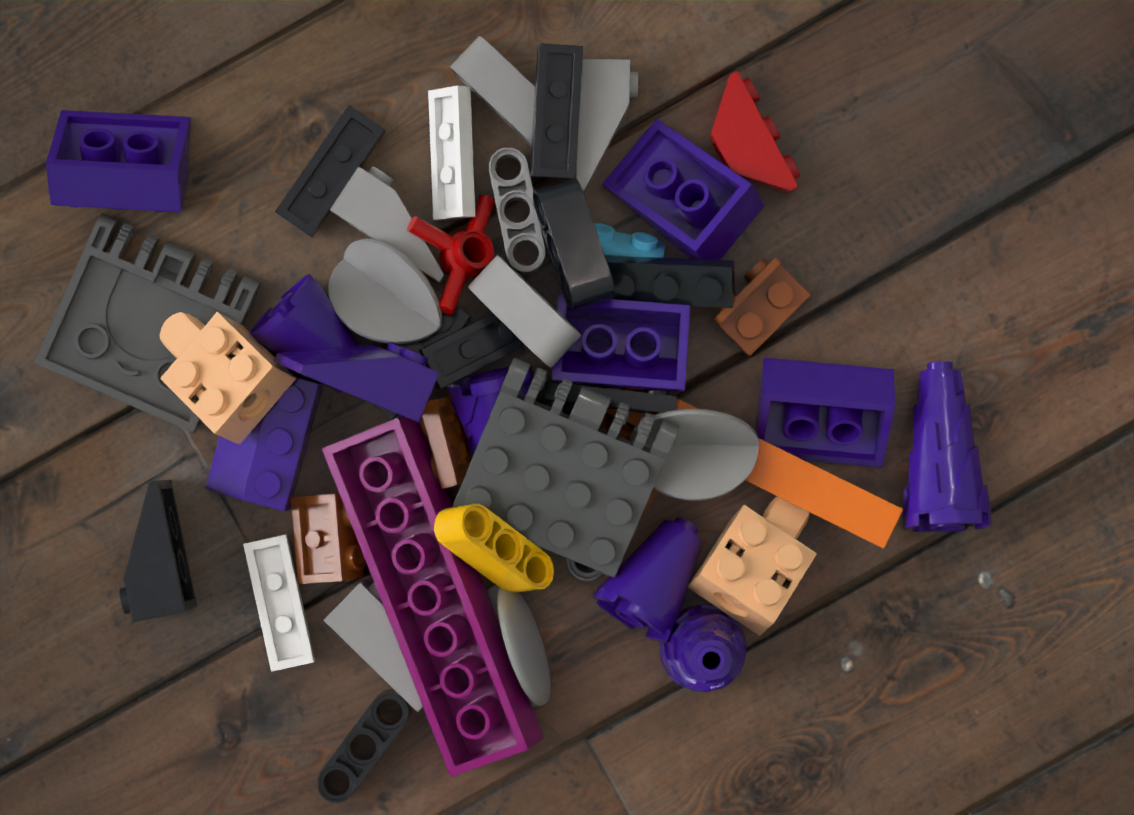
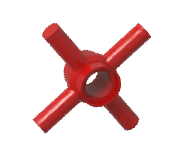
(451, 250)

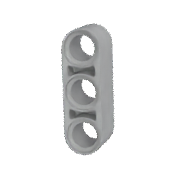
(498, 86)
(516, 190)
(524, 311)

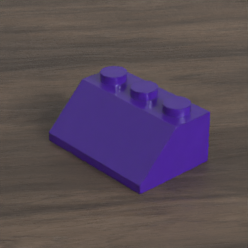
(119, 161)
(626, 345)
(826, 410)
(271, 456)

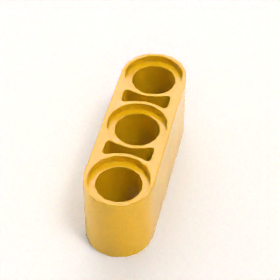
(493, 548)

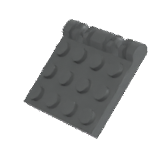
(115, 313)
(563, 474)

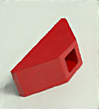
(748, 141)

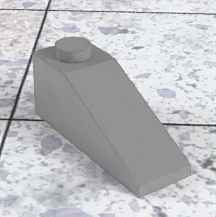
(603, 105)
(380, 214)
(367, 630)

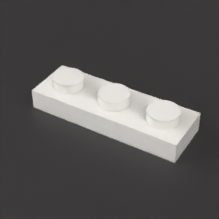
(451, 153)
(279, 602)

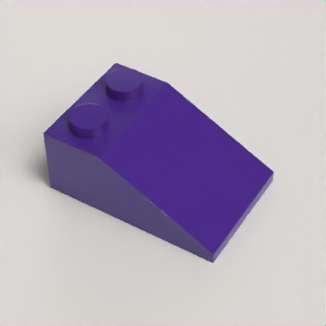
(684, 193)
(384, 377)

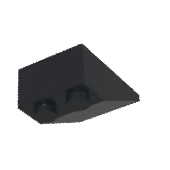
(158, 565)

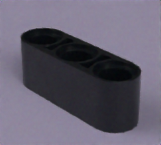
(573, 244)
(352, 763)

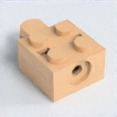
(222, 373)
(759, 567)

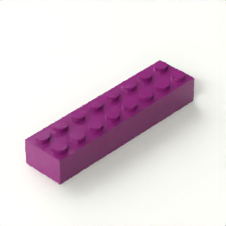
(432, 597)

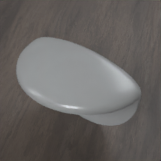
(383, 294)
(708, 455)
(522, 644)

